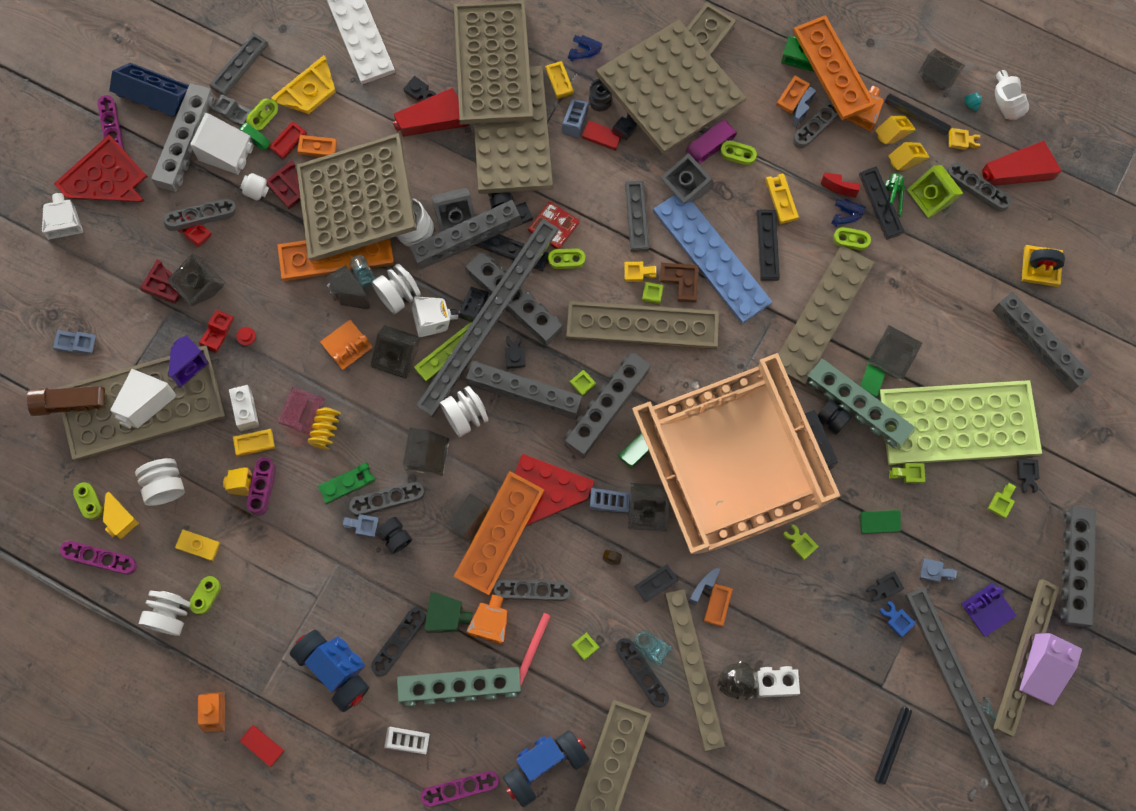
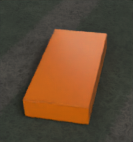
(718, 605)

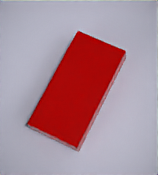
(601, 135)
(287, 140)
(262, 745)

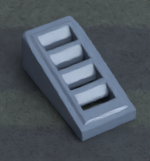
(573, 128)
(601, 507)

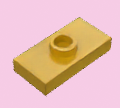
(559, 80)
(254, 442)
(197, 545)

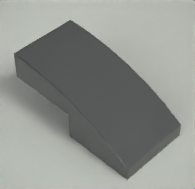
(231, 110)

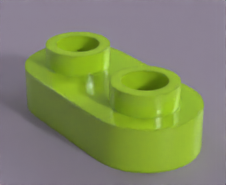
(262, 116)
(738, 152)
(851, 238)
(566, 257)
(86, 500)
(207, 596)

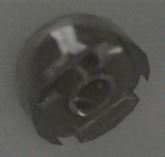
(738, 680)

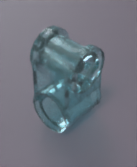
(361, 271)
(653, 647)

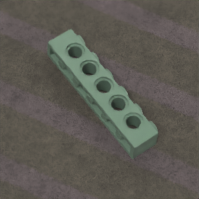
(825, 371)
(408, 683)

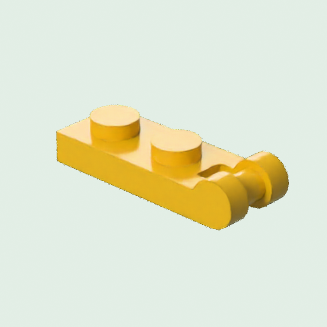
(782, 199)

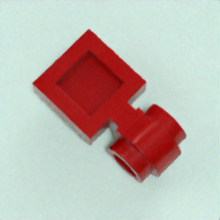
(196, 234)

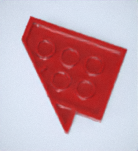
(103, 175)
(560, 487)

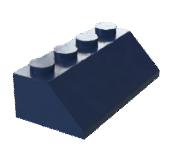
(148, 88)

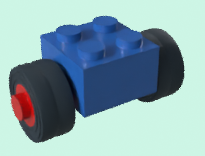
(334, 666)
(540, 760)

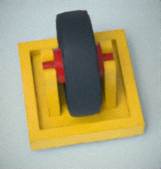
(1042, 265)

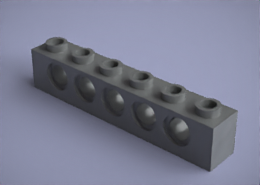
(466, 234)
(544, 333)
(1042, 342)
(524, 390)
(583, 445)
(1086, 559)

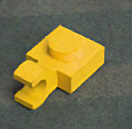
(635, 271)

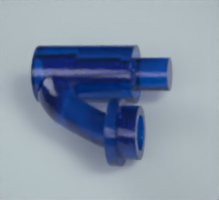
(587, 43)
(849, 207)

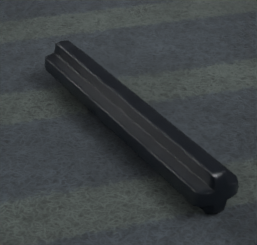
(917, 114)
(893, 745)

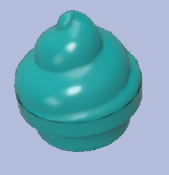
(973, 101)

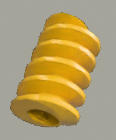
(322, 428)

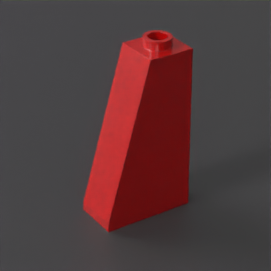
(430, 115)
(1023, 166)

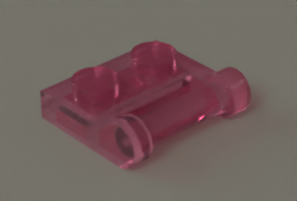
(295, 407)

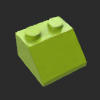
(934, 191)

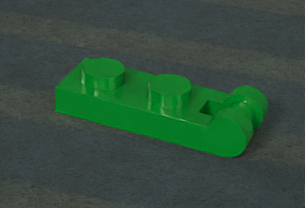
(346, 483)

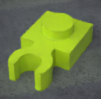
(802, 545)

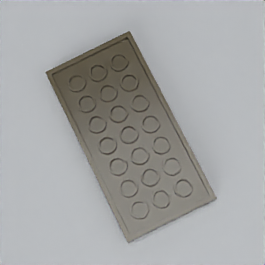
(492, 62)
(517, 152)
(99, 432)

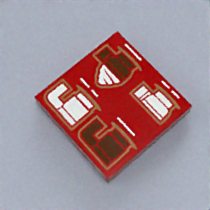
(558, 218)

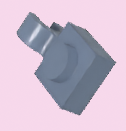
(364, 526)
(934, 571)

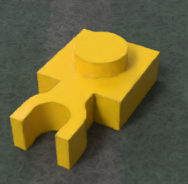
(961, 140)

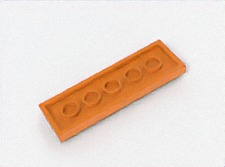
(833, 67)
(296, 265)
(499, 533)

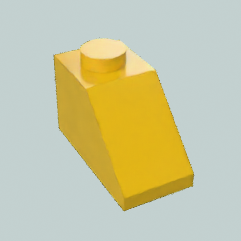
(894, 129)
(908, 156)
(238, 481)
(117, 518)

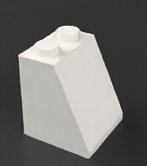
(221, 144)
(140, 399)

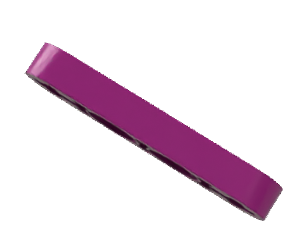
(104, 114)
(97, 560)
(459, 786)

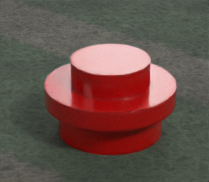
(246, 336)

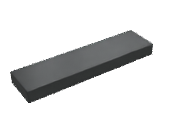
(239, 64)
(636, 216)

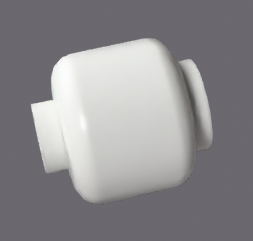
(254, 186)

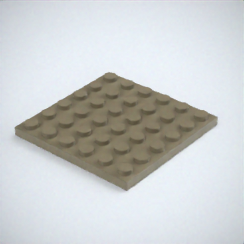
(670, 86)
(355, 197)

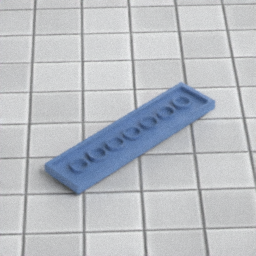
(714, 258)

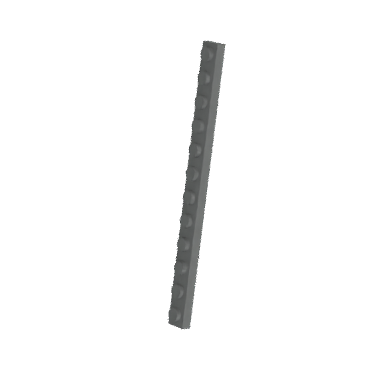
(487, 317)
(966, 701)

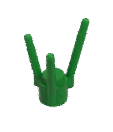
(896, 185)

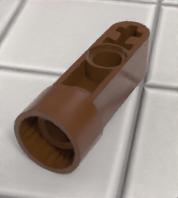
(48, 401)

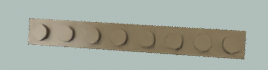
(1036, 623)
(694, 670)

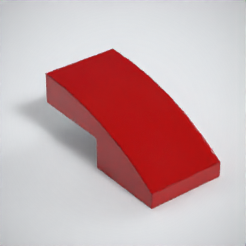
(835, 184)
(217, 331)

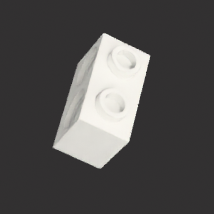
(244, 408)
(778, 689)

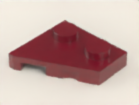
(285, 185)
(157, 284)

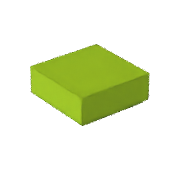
(652, 293)
(582, 383)
(585, 646)

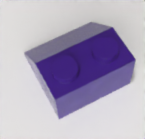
(185, 361)

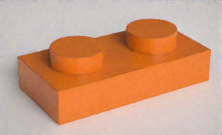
(793, 94)
(316, 146)

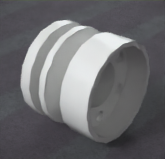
(423, 223)
(399, 286)
(464, 411)
(160, 481)
(164, 613)

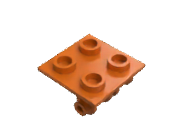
(346, 344)

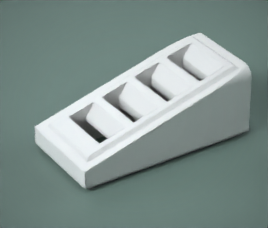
(389, 737)

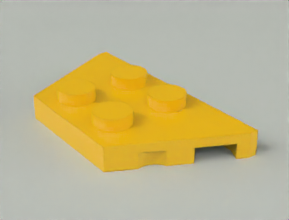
(308, 88)

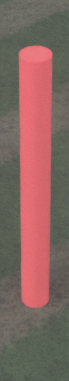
(533, 646)

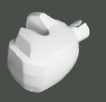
(1009, 97)

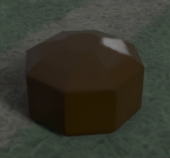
(612, 557)

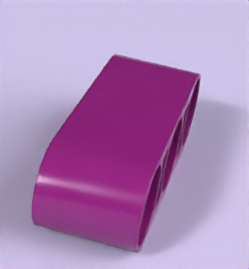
(711, 141)
(261, 495)

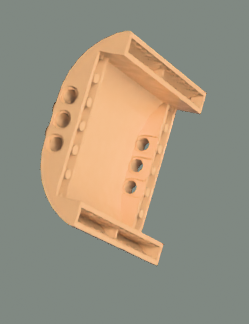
(738, 446)

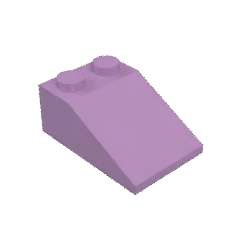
(1049, 667)

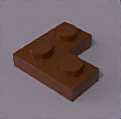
(685, 276)

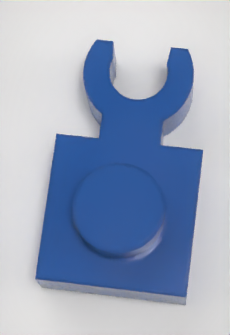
(899, 621)

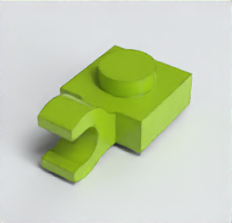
(911, 472)
(1001, 503)

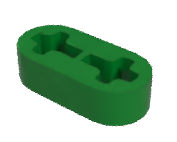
(257, 138)

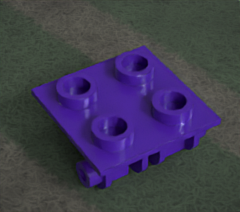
(988, 609)

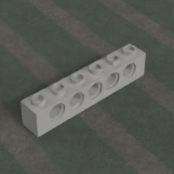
(172, 180)

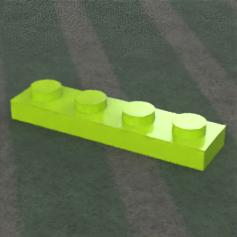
(434, 362)

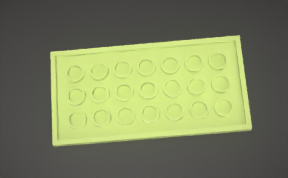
(964, 422)

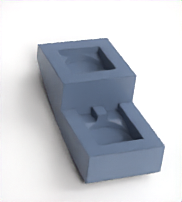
(803, 108)
(74, 342)
(707, 582)

